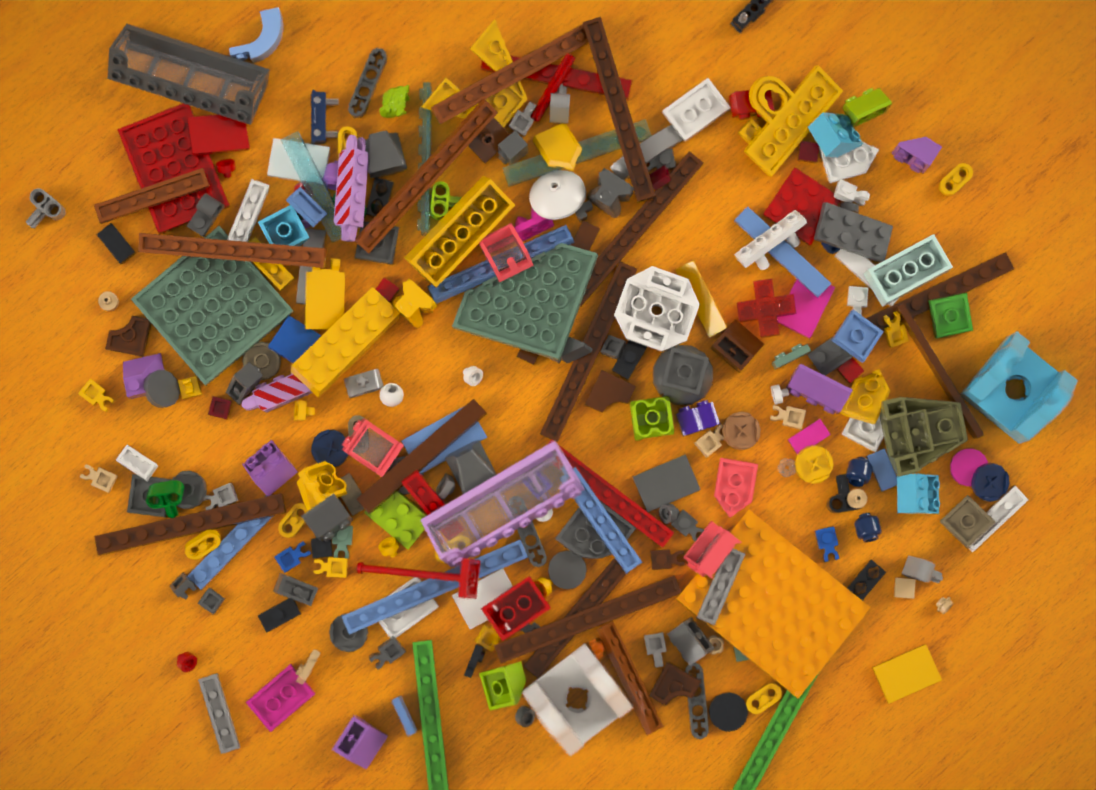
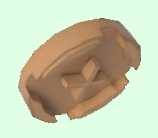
(741, 430)

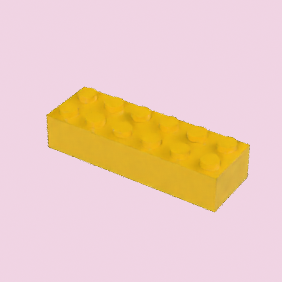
(459, 231)
(345, 342)

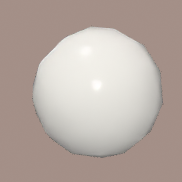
(391, 395)

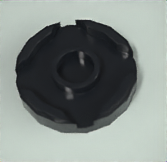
(728, 711)

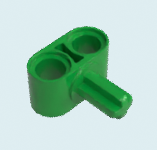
(166, 496)

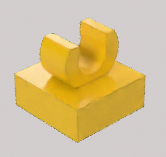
(189, 387)
(302, 411)

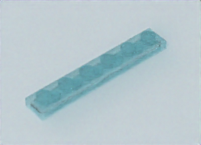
(312, 181)

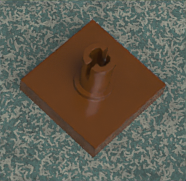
(486, 142)

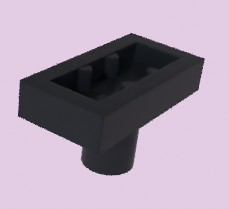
(629, 359)
(279, 614)

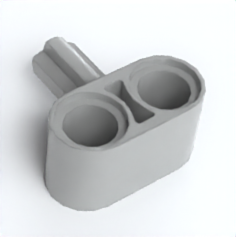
(560, 106)
(44, 208)
(363, 383)
(921, 570)

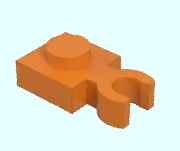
(597, 648)

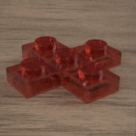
(766, 308)

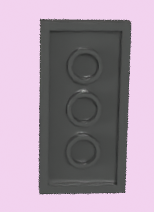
(853, 232)

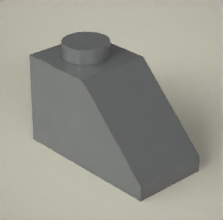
(574, 350)
(244, 383)

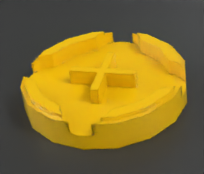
(813, 464)

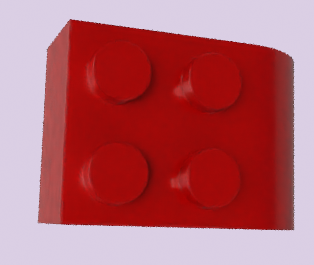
(516, 608)

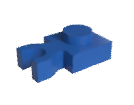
(827, 540)
(290, 558)

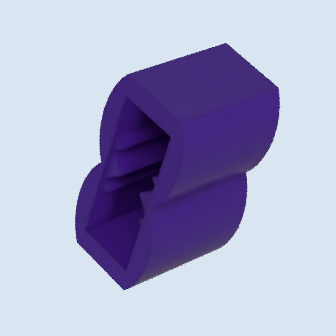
(697, 418)

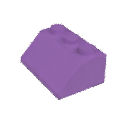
(818, 389)

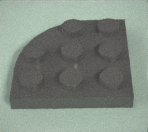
(583, 539)

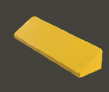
(707, 311)

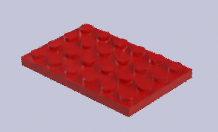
(162, 150)

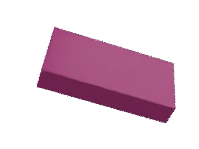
(809, 436)

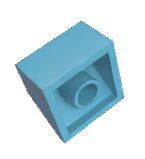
(284, 228)

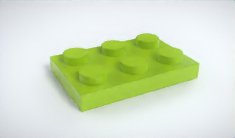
(400, 519)

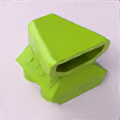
(651, 418)

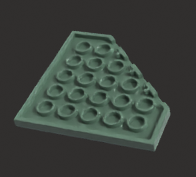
(533, 306)

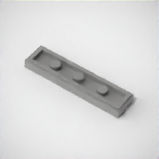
(720, 587)
(219, 713)

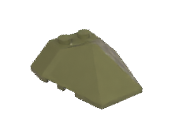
(920, 431)

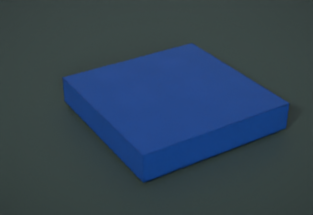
(293, 339)

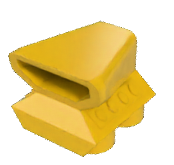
(413, 303)
(319, 483)

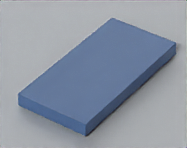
(473, 434)

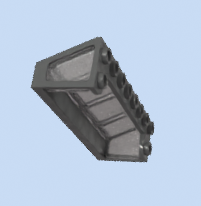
(187, 73)

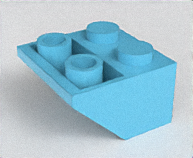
(835, 134)
(918, 494)

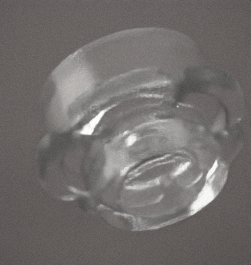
(786, 472)

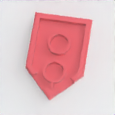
(735, 485)

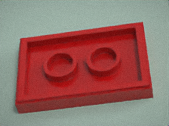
(217, 134)

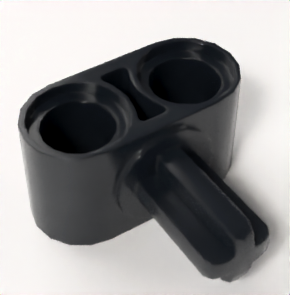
(843, 490)

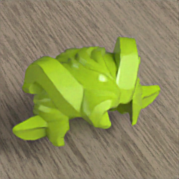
(394, 102)

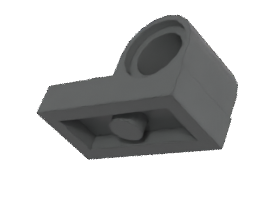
(206, 214)
(295, 589)

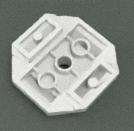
(660, 289)

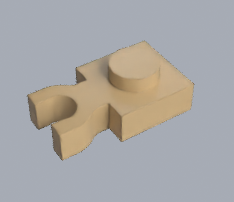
(791, 417)
(710, 441)
(101, 479)
(304, 670)

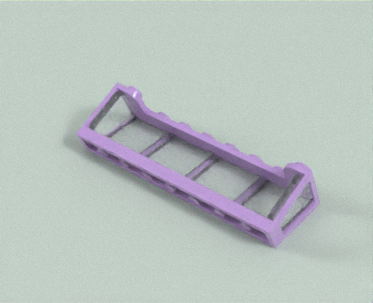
(502, 505)

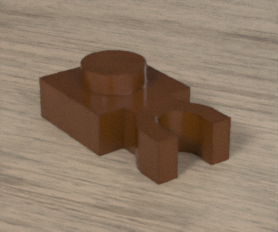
(663, 559)

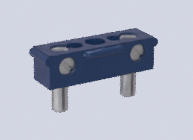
(318, 117)

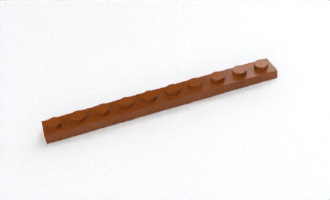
(510, 74)
(426, 176)
(232, 250)

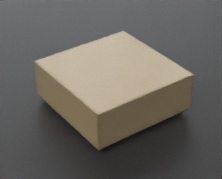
(904, 588)

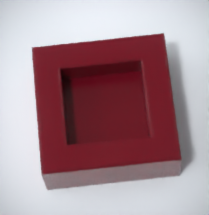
(808, 152)
(660, 177)
(220, 407)

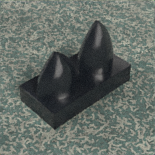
(379, 196)
(866, 579)

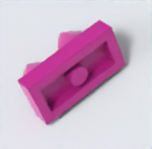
(532, 227)

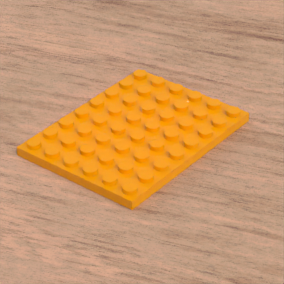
(780, 607)

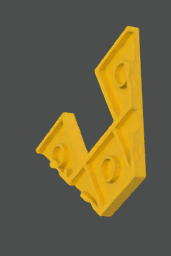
(492, 50)

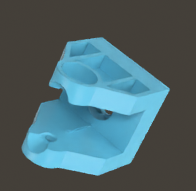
(1045, 389)

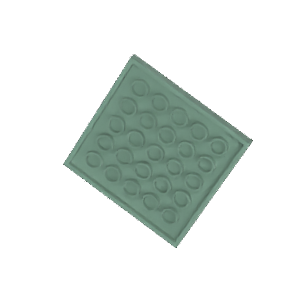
(212, 310)

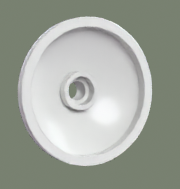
(558, 201)

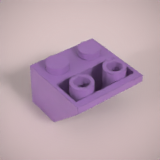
(917, 153)
(269, 468)
(360, 742)

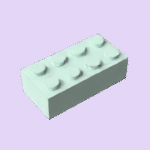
(908, 270)

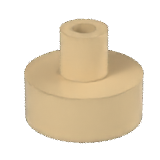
(112, 302)
(852, 498)

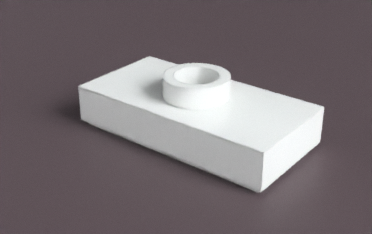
(137, 462)

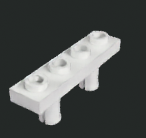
(768, 240)

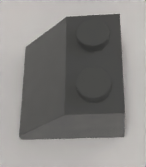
(327, 518)

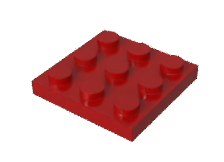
(805, 197)

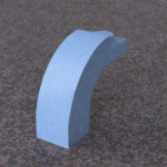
(266, 42)

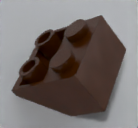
(737, 346)

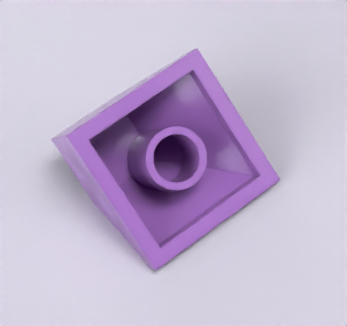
(137, 370)

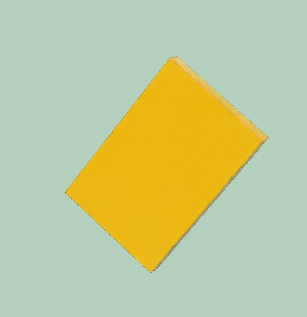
(907, 673)

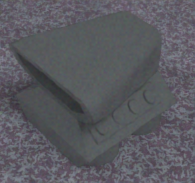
(384, 154)
(610, 193)
(470, 466)

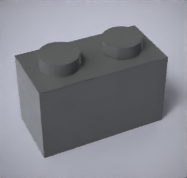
(512, 149)
(690, 641)

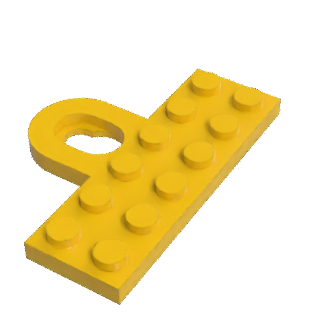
(790, 122)

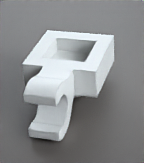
(847, 193)
(857, 298)

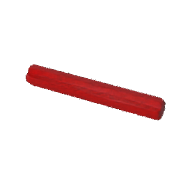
(552, 87)

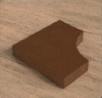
(131, 338)
(609, 390)
(674, 683)

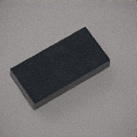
(116, 243)

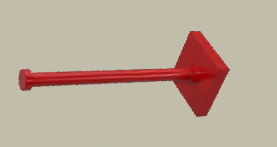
(467, 579)

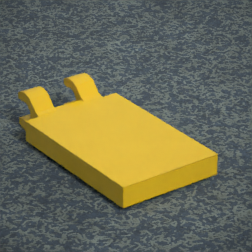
(324, 296)

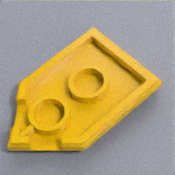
(558, 147)
(866, 398)

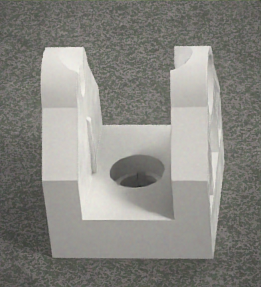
(571, 725)

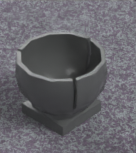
(683, 374)

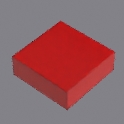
(387, 289)
(850, 370)

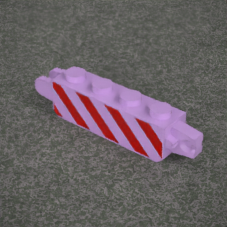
(351, 188)
(276, 394)

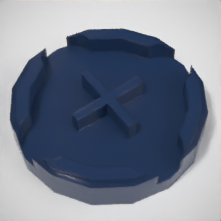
(328, 447)
(990, 482)

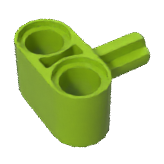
(444, 201)

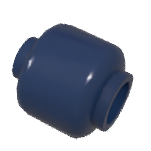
(859, 471)
(867, 527)

